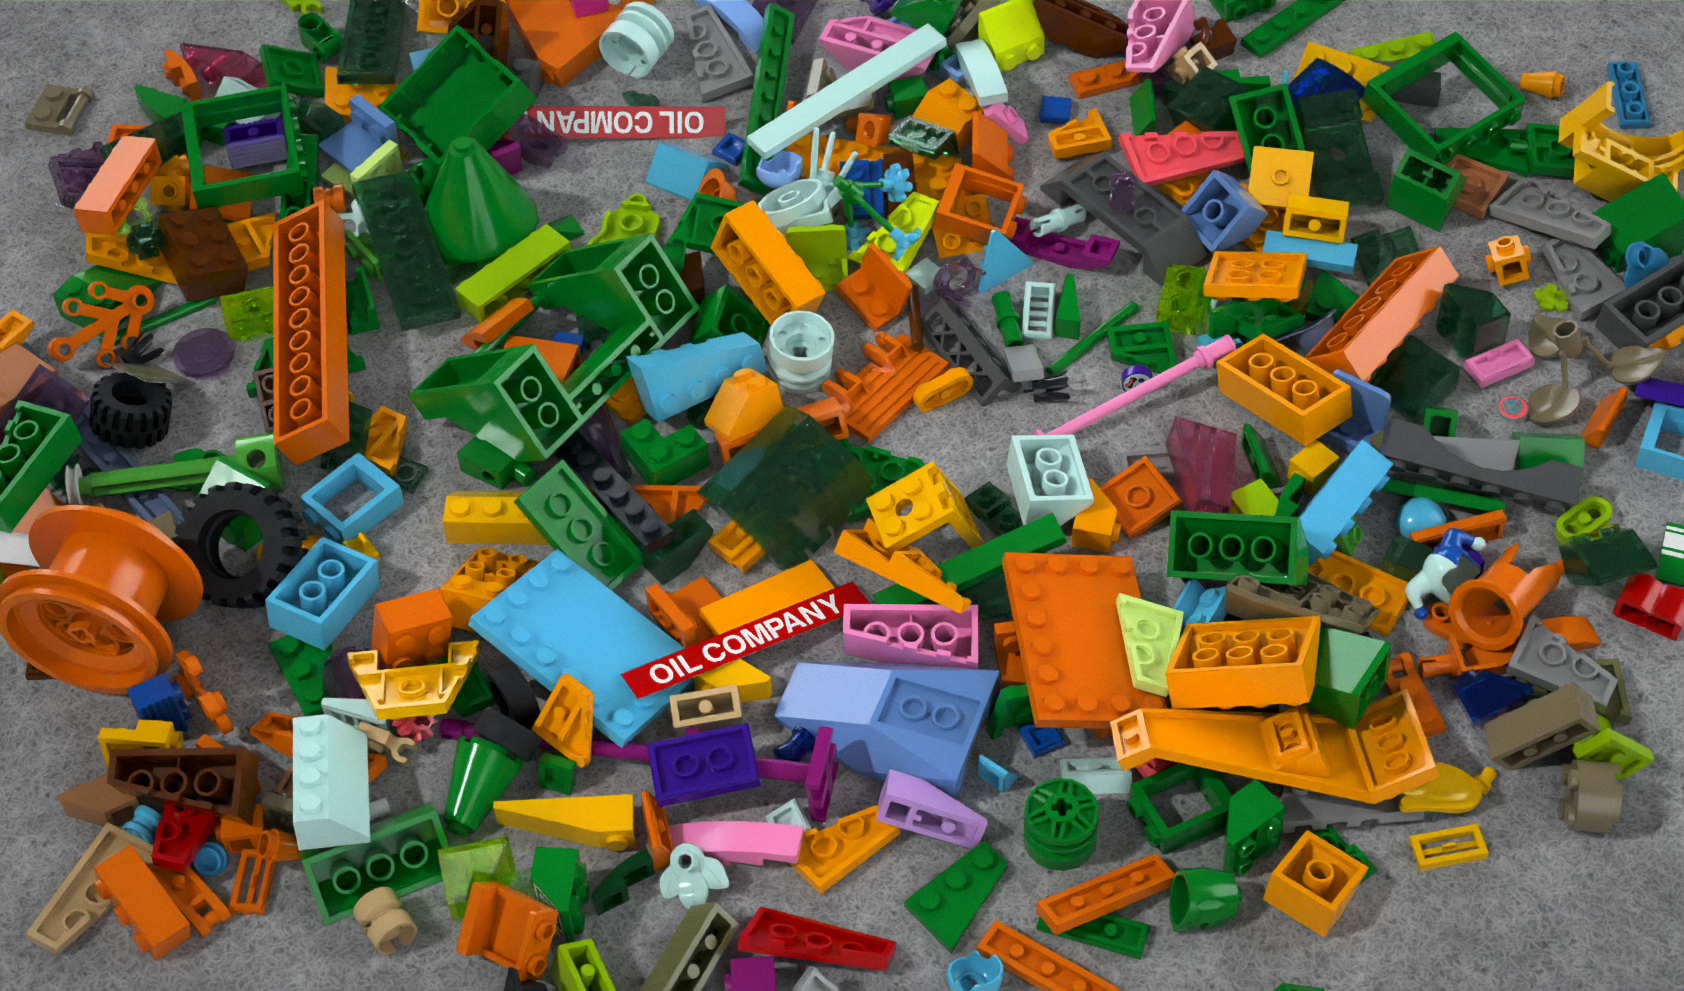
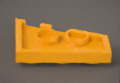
(113, 253)
(839, 849)

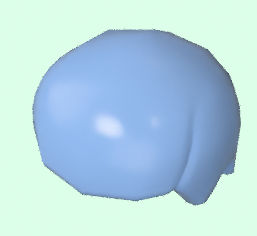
(780, 170)

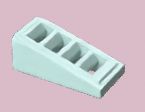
(1038, 290)
(353, 712)

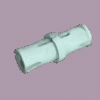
(1057, 220)

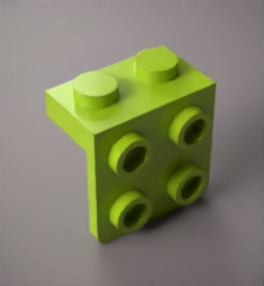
(822, 251)

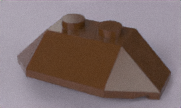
(488, 25)
(1082, 26)

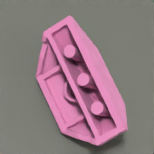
(864, 37)

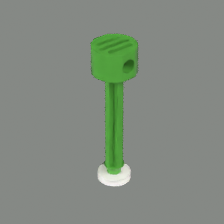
(248, 450)

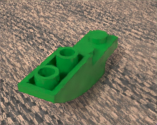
(160, 105)
(297, 201)

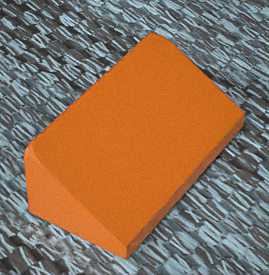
(1604, 418)
(656, 831)

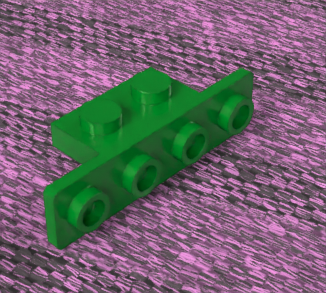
(1255, 318)

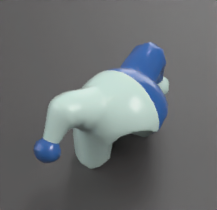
(1444, 570)

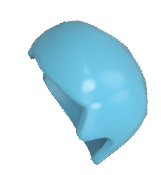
(1418, 515)
(974, 966)

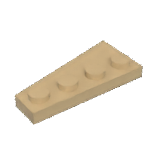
(76, 901)

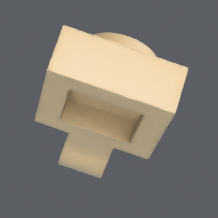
(383, 740)

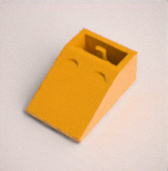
(480, 581)

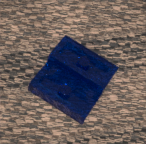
(1322, 78)

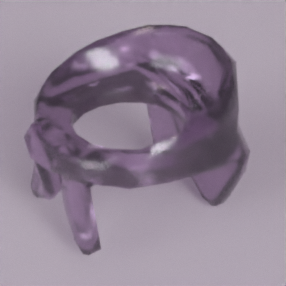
(943, 276)

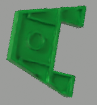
(697, 227)

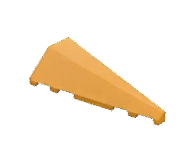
(906, 566)

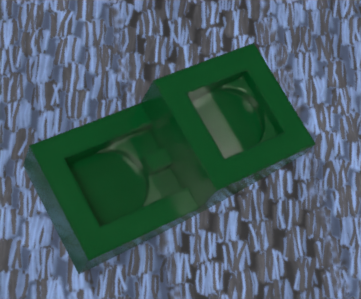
(614, 887)

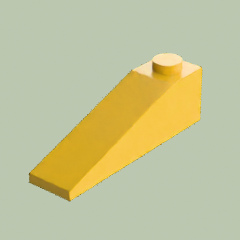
(588, 820)

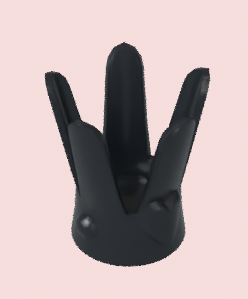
(134, 352)
(1045, 388)

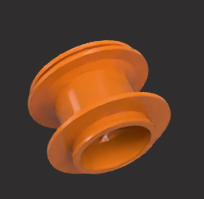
(98, 598)

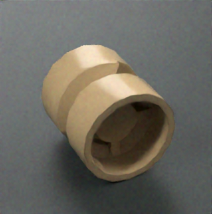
(383, 919)

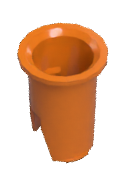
(1473, 601)

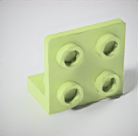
(382, 162)

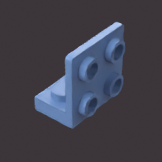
(361, 137)

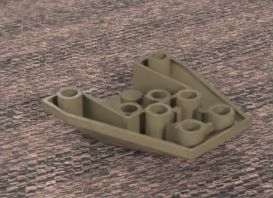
(1337, 608)

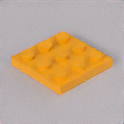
(1255, 275)

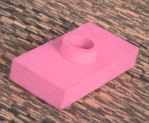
(1008, 120)
(1499, 363)

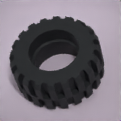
(281, 542)

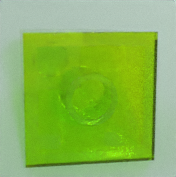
(471, 864)

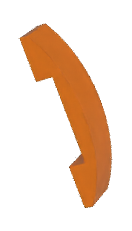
(1573, 628)

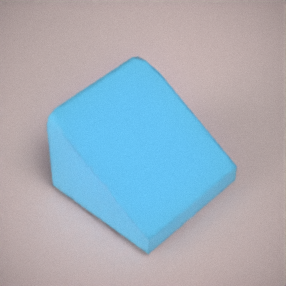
(995, 773)

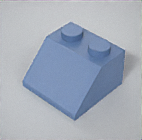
(1223, 212)

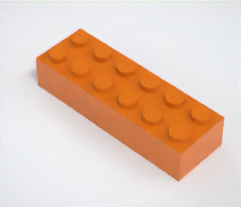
(1384, 314)

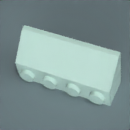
(329, 783)

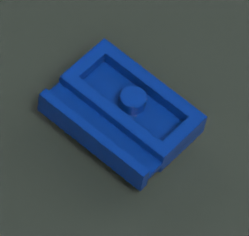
(867, 172)

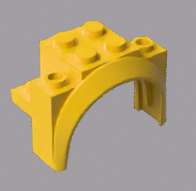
(1612, 161)

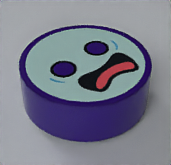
(1134, 376)

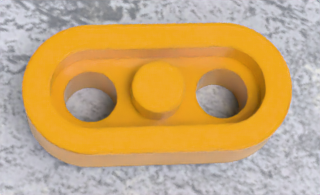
(943, 389)

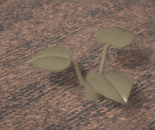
(1563, 336)

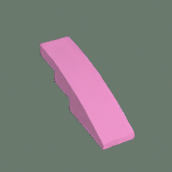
(741, 840)

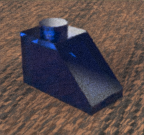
(1487, 693)

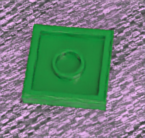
(294, 68)

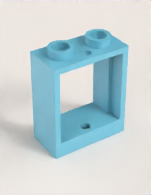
(1656, 460)
(386, 501)

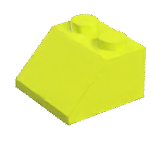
(1012, 33)

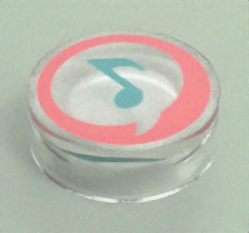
(1512, 410)

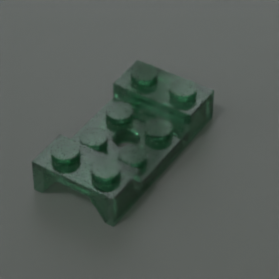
(1335, 123)

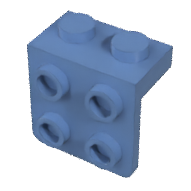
(1369, 413)

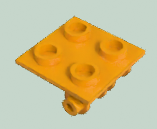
(952, 244)

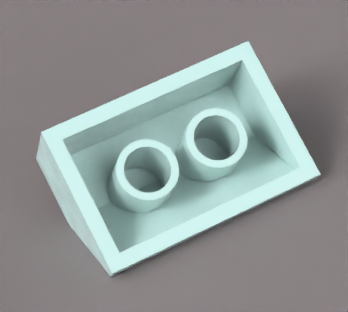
(1048, 477)

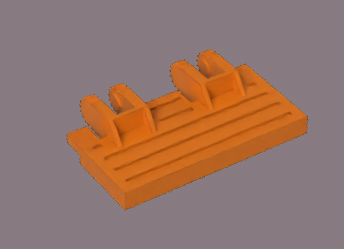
(883, 393)

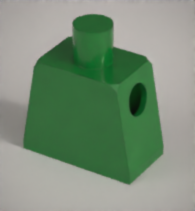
(492, 465)

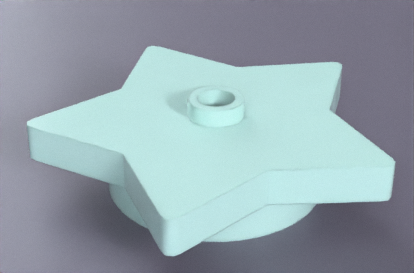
(800, 204)

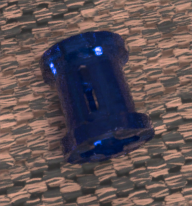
(796, 746)

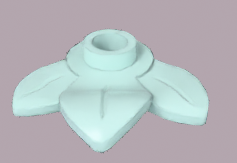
(692, 882)

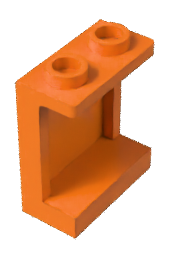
(508, 929)

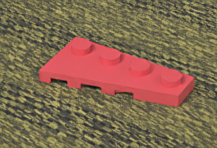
(1177, 156)

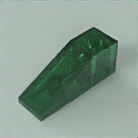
(317, 118)

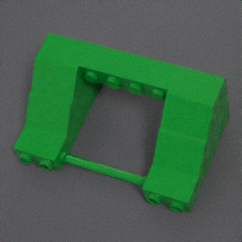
(514, 394)

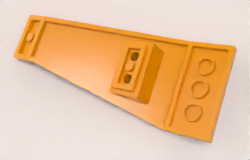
(1289, 748)

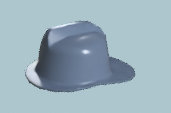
(1306, 337)

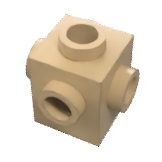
(1189, 62)

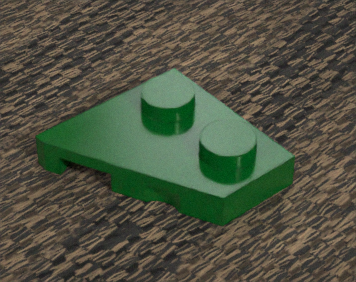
(1142, 345)

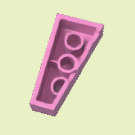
(912, 634)

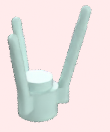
(823, 174)

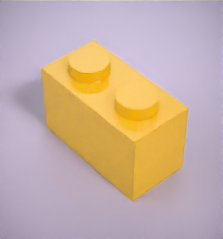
(1315, 218)

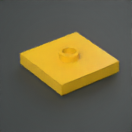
(1279, 173)

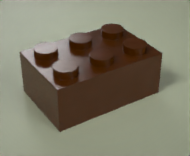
(202, 254)

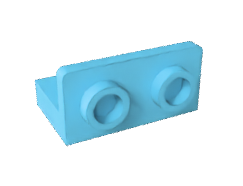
(1201, 604)

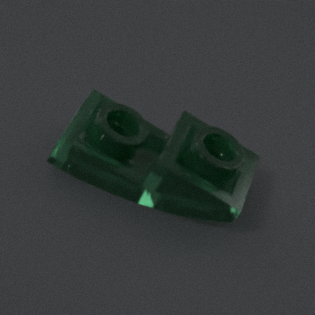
(994, 509)

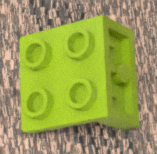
(1613, 748)

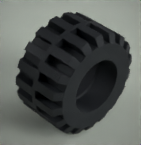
(130, 411)

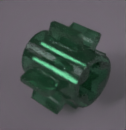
(145, 240)

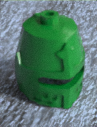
(1202, 898)

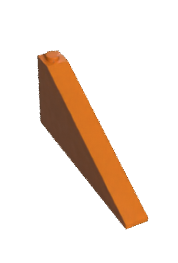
(557, 37)

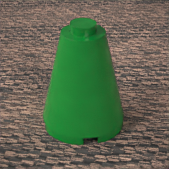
(477, 779)

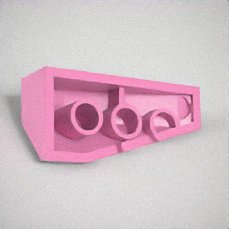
(1156, 32)

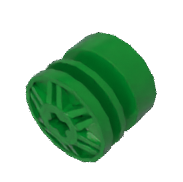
(1060, 824)

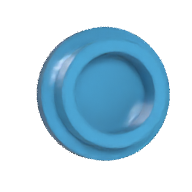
(211, 859)

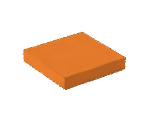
(1141, 497)

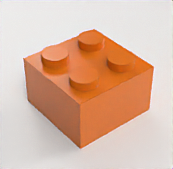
(411, 630)

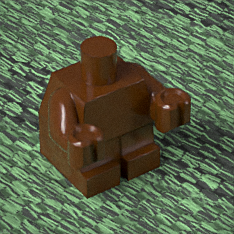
(1217, 39)

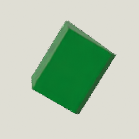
(1542, 447)

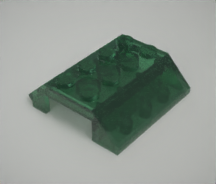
(789, 487)

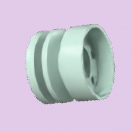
(636, 39)
(800, 351)

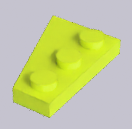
(914, 213)

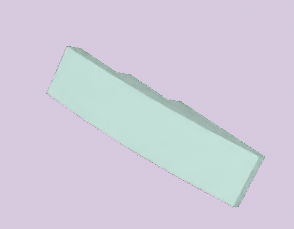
(981, 72)

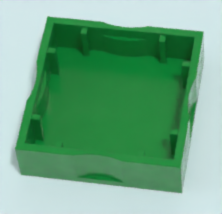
(457, 96)

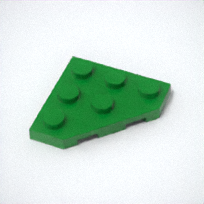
(883, 470)

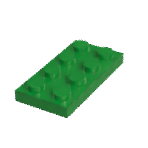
(579, 526)

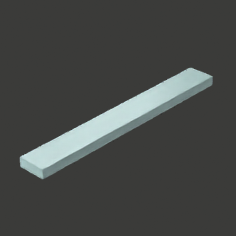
(846, 91)

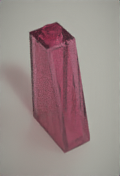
(1202, 465)

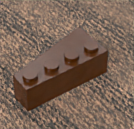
(195, 779)

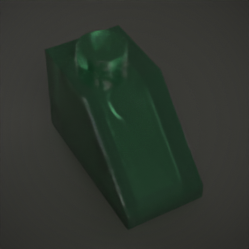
(675, 558)

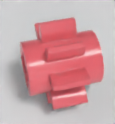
(416, 731)

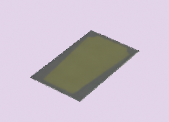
(150, 373)

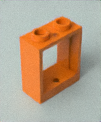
(984, 183)

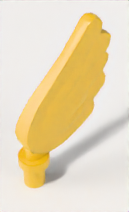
(1450, 793)

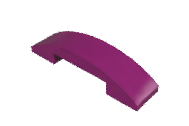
(1063, 250)

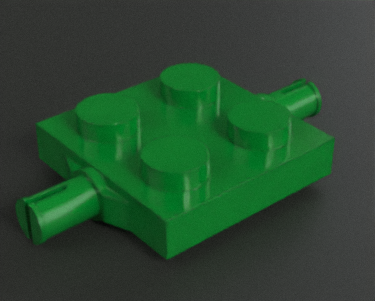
(1544, 151)

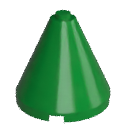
(477, 206)

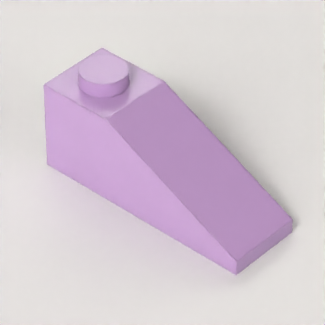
(925, 809)

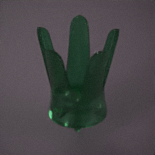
(58, 482)

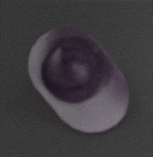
(537, 142)

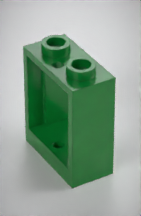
(1190, 830)

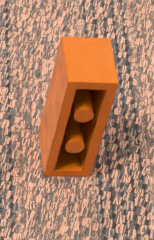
(141, 903)

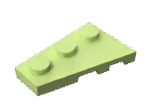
(1149, 640)

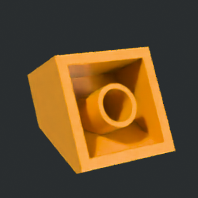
(950, 108)
(743, 405)
(1314, 883)

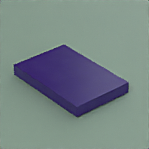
(703, 765)

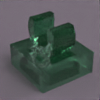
(590, 331)

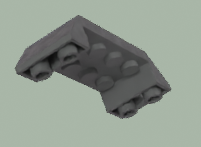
(1150, 227)

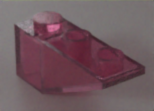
(222, 63)

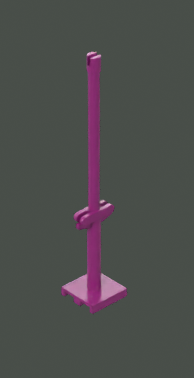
(817, 775)

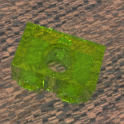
(248, 313)

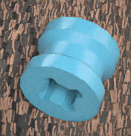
(143, 824)

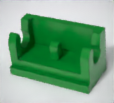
(360, 307)

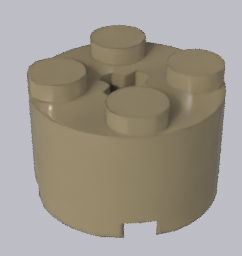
(1591, 796)

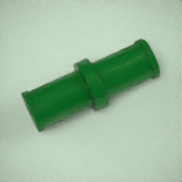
(1007, 319)

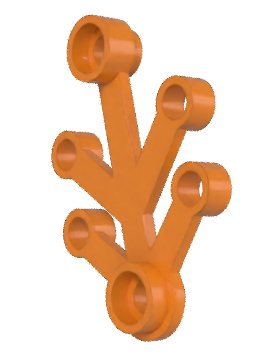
(106, 321)
(210, 703)

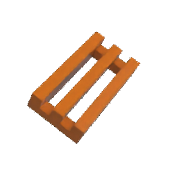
(248, 907)

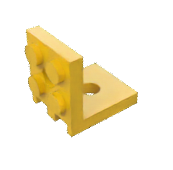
(933, 502)

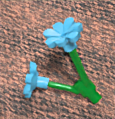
(853, 193)

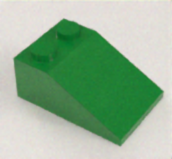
(78, 285)

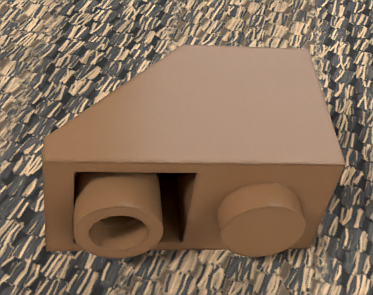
(98, 803)

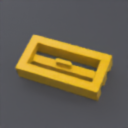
(1449, 859)

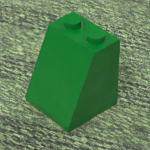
(1644, 214)
(1348, 674)

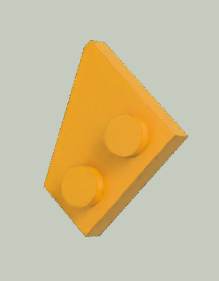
(254, 239)

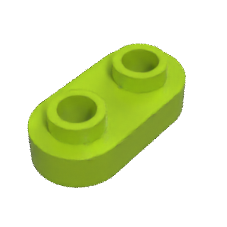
(1579, 520)

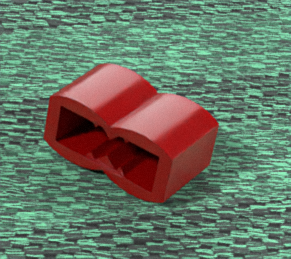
(1651, 605)

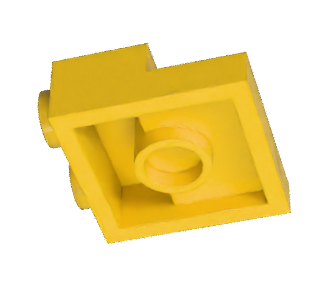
(147, 735)

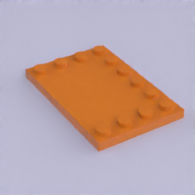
(1074, 637)

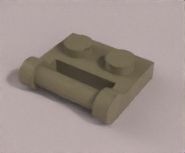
(52, 106)

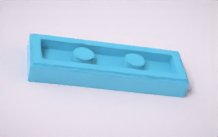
(1319, 253)

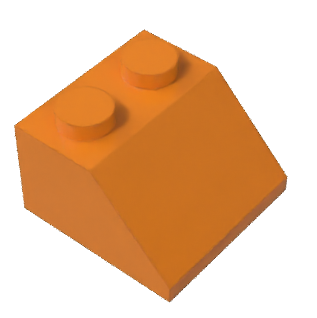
(991, 148)

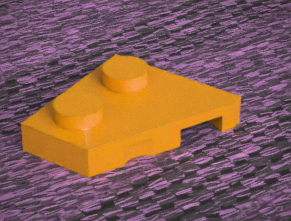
(1080, 137)
(386, 439)
(568, 720)

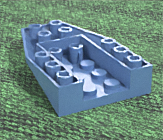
(894, 715)

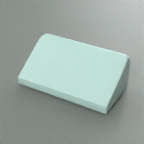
(1097, 774)

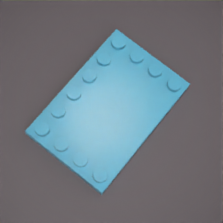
(571, 623)

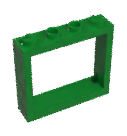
(1474, 67)
(237, 107)

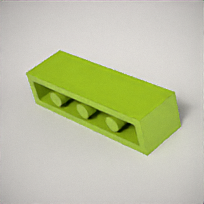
(510, 273)
(579, 968)

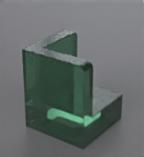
(1405, 558)

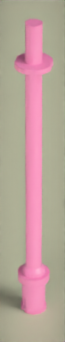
(1202, 358)

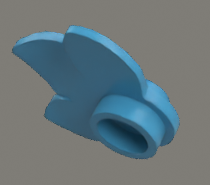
(1642, 261)

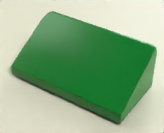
(1143, 109)
(1259, 457)

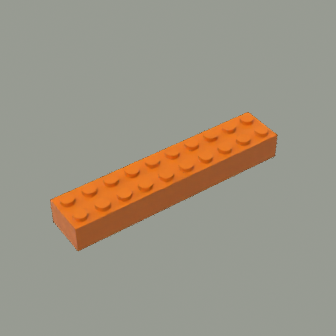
(310, 333)

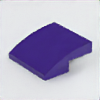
(1661, 391)

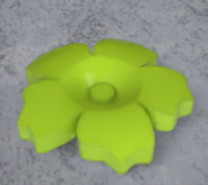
(1551, 298)

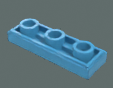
(1628, 95)

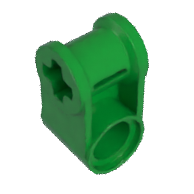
(319, 36)

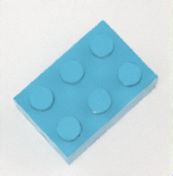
(322, 593)

